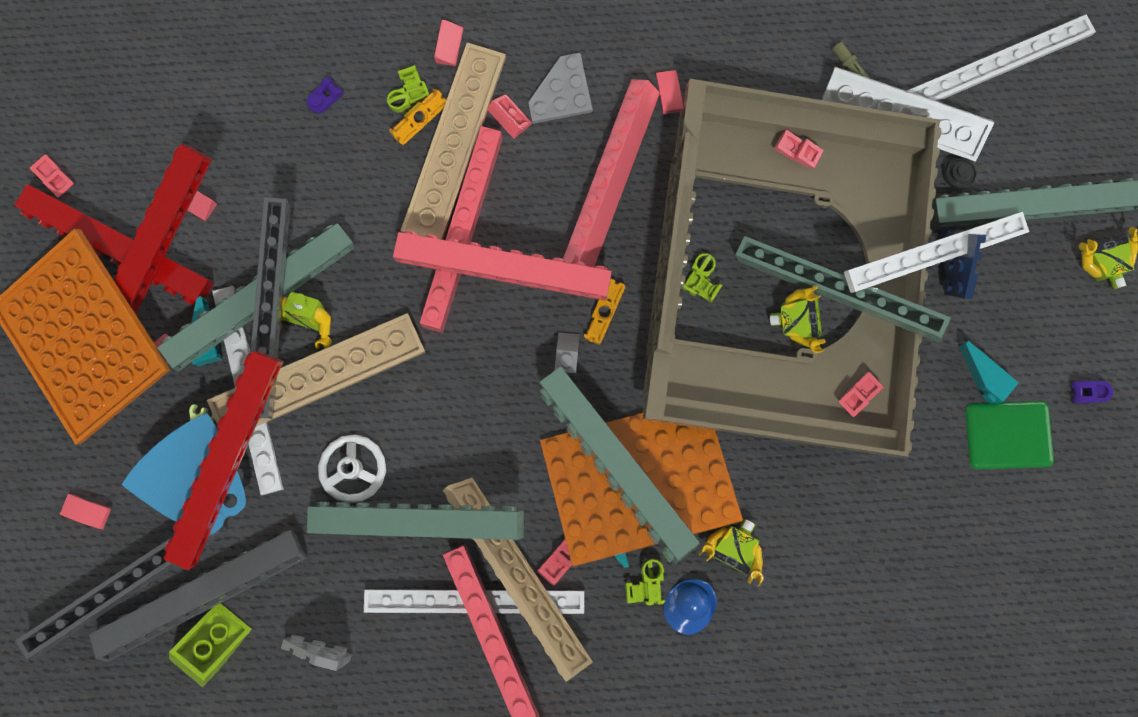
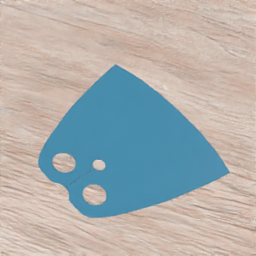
(169, 468)

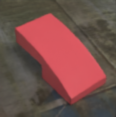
(670, 92)
(798, 150)
(52, 175)
(860, 394)
(85, 511)
(556, 564)

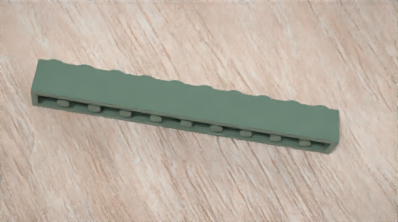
(1035, 204)
(835, 287)
(238, 310)
(416, 522)

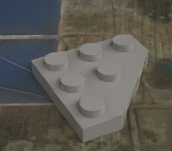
(562, 91)
(319, 655)

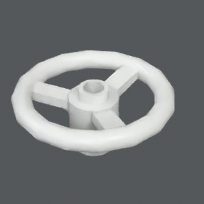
(343, 468)

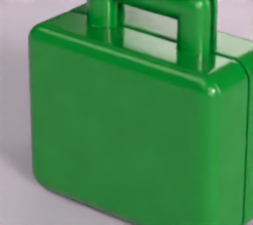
(1009, 435)

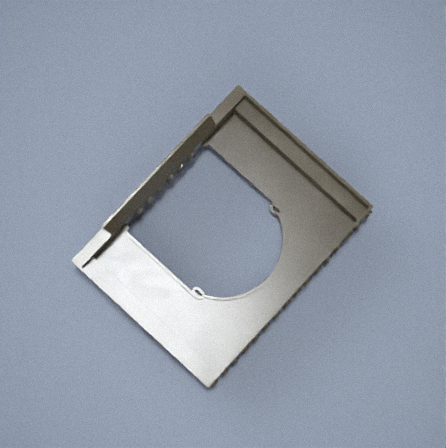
(881, 182)

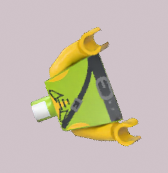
(1110, 258)
(308, 315)
(801, 318)
(737, 550)

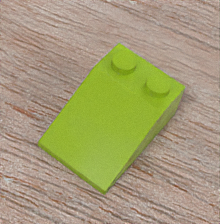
(209, 644)

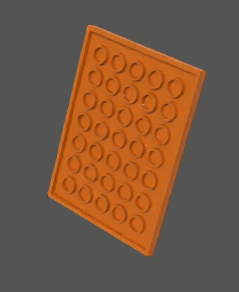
(79, 337)
(677, 459)

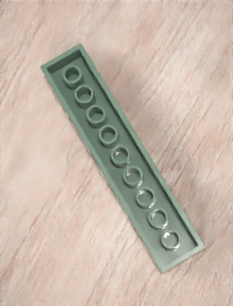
(618, 465)

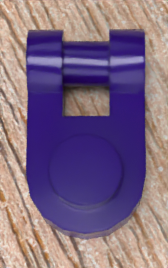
(318, 101)
(1097, 392)

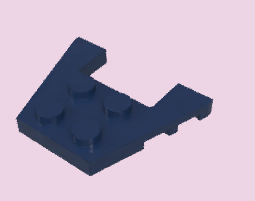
(959, 272)

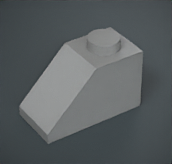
(567, 353)

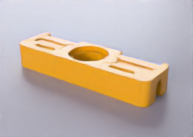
(408, 127)
(599, 326)

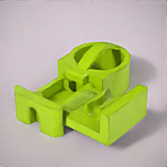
(413, 92)
(701, 283)
(646, 590)

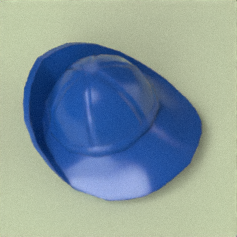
(690, 606)

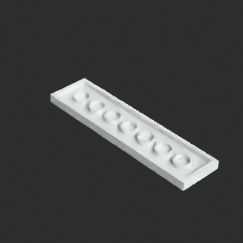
(960, 130)

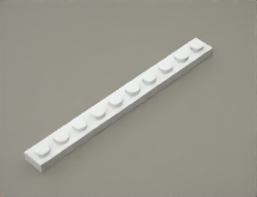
(1006, 60)
(933, 253)
(260, 442)
(450, 601)

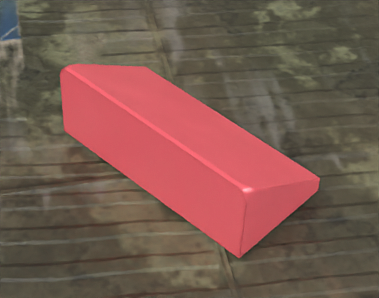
(448, 43)
(509, 115)
(201, 206)

